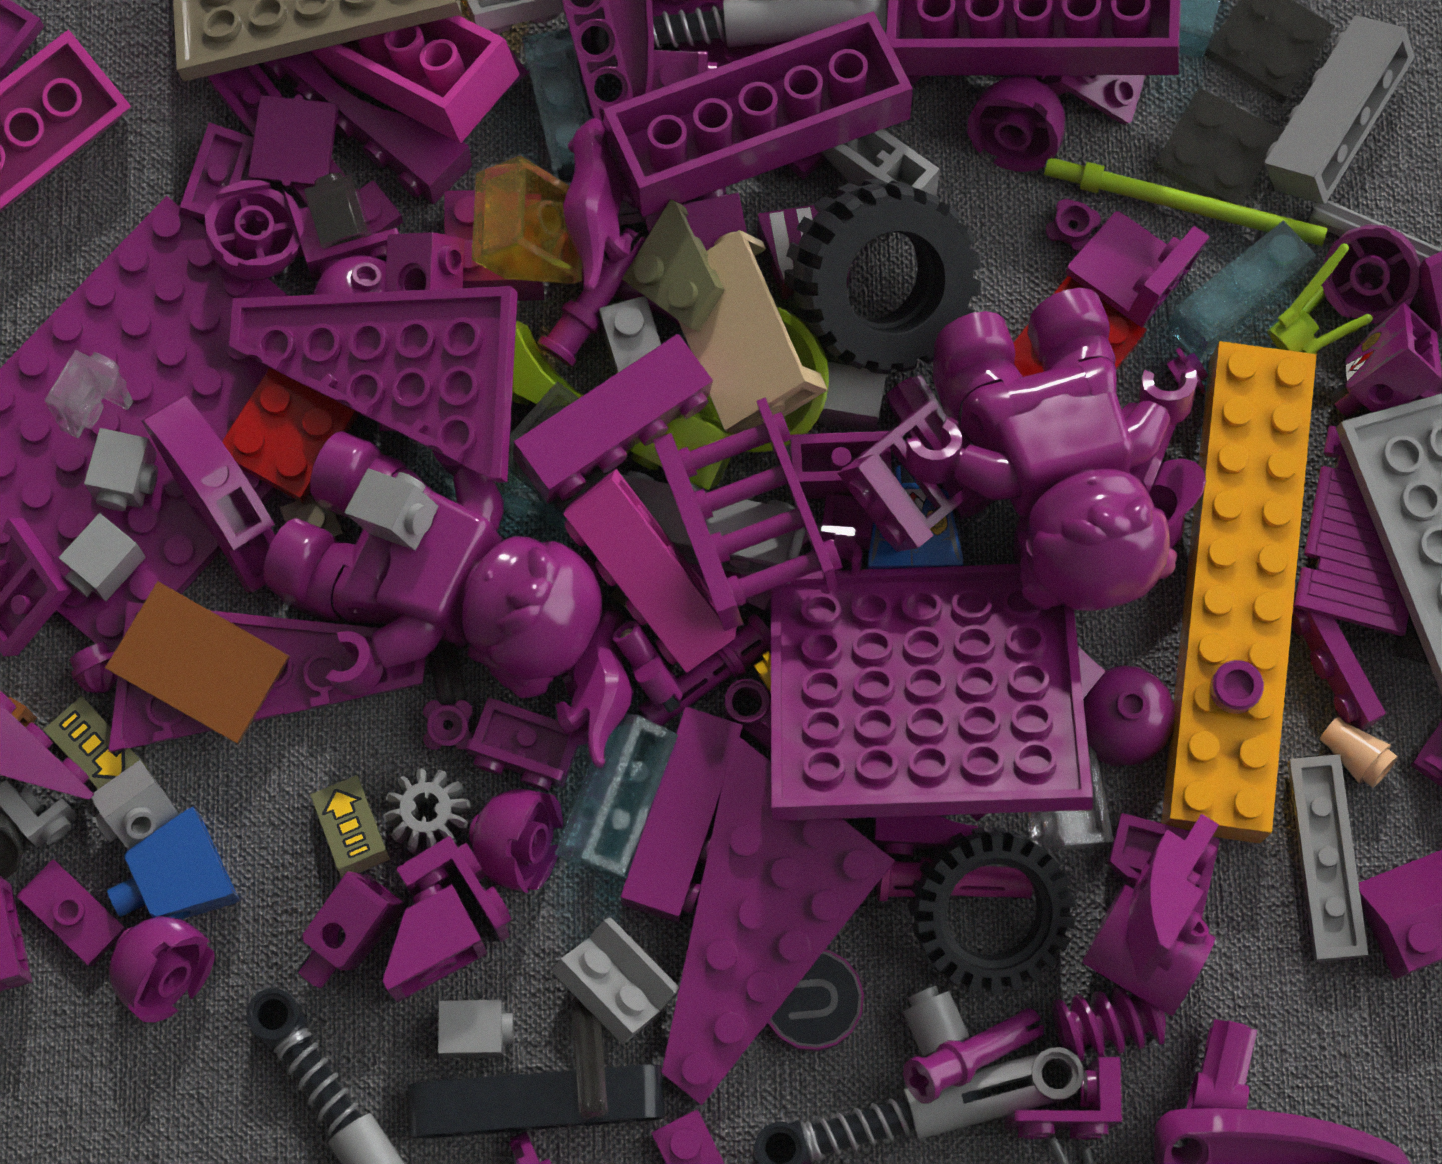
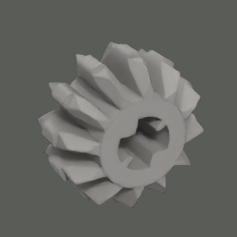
(408, 814)

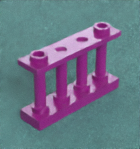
(714, 548)

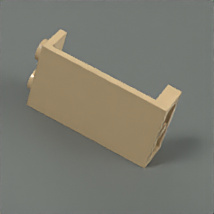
(747, 342)

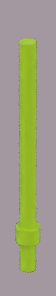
(1093, 177)

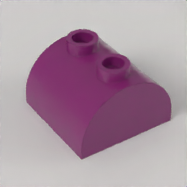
(1112, 958)

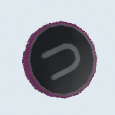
(821, 1006)

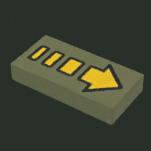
(86, 740)
(349, 826)

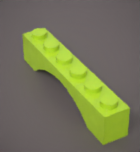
(535, 377)

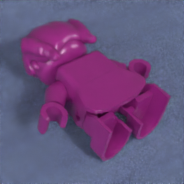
(1057, 449)
(514, 599)

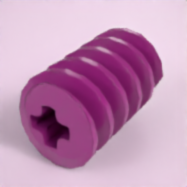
(1106, 1021)

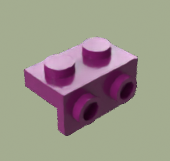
(523, 744)

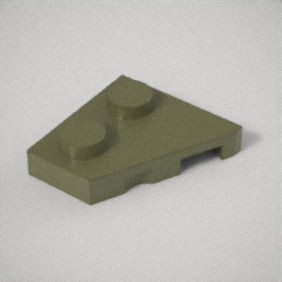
(675, 269)

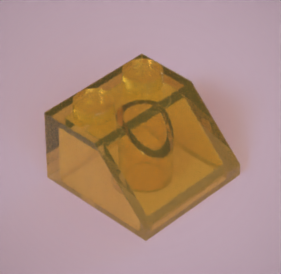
(522, 224)

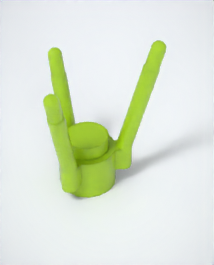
(1297, 328)

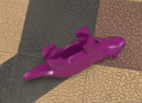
(595, 203)
(598, 689)

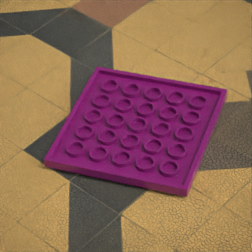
(924, 697)

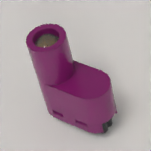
(648, 666)

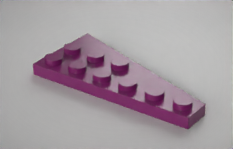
(302, 685)

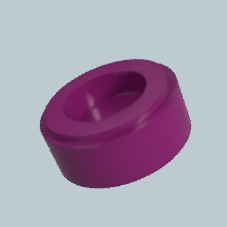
(1236, 687)

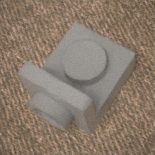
(24, 808)

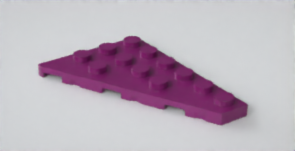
(408, 359)
(760, 921)

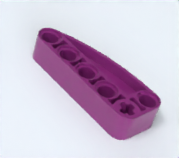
(627, 52)
(1265, 1138)

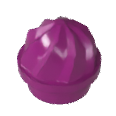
(90, 668)

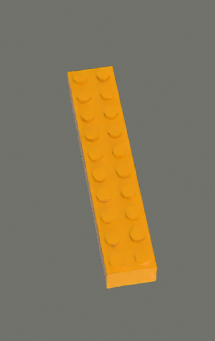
(1240, 587)

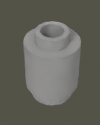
(934, 1020)

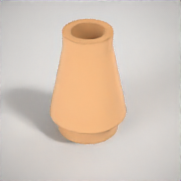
(1360, 753)

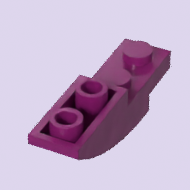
(214, 486)
(1166, 898)

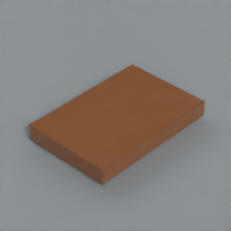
(197, 662)

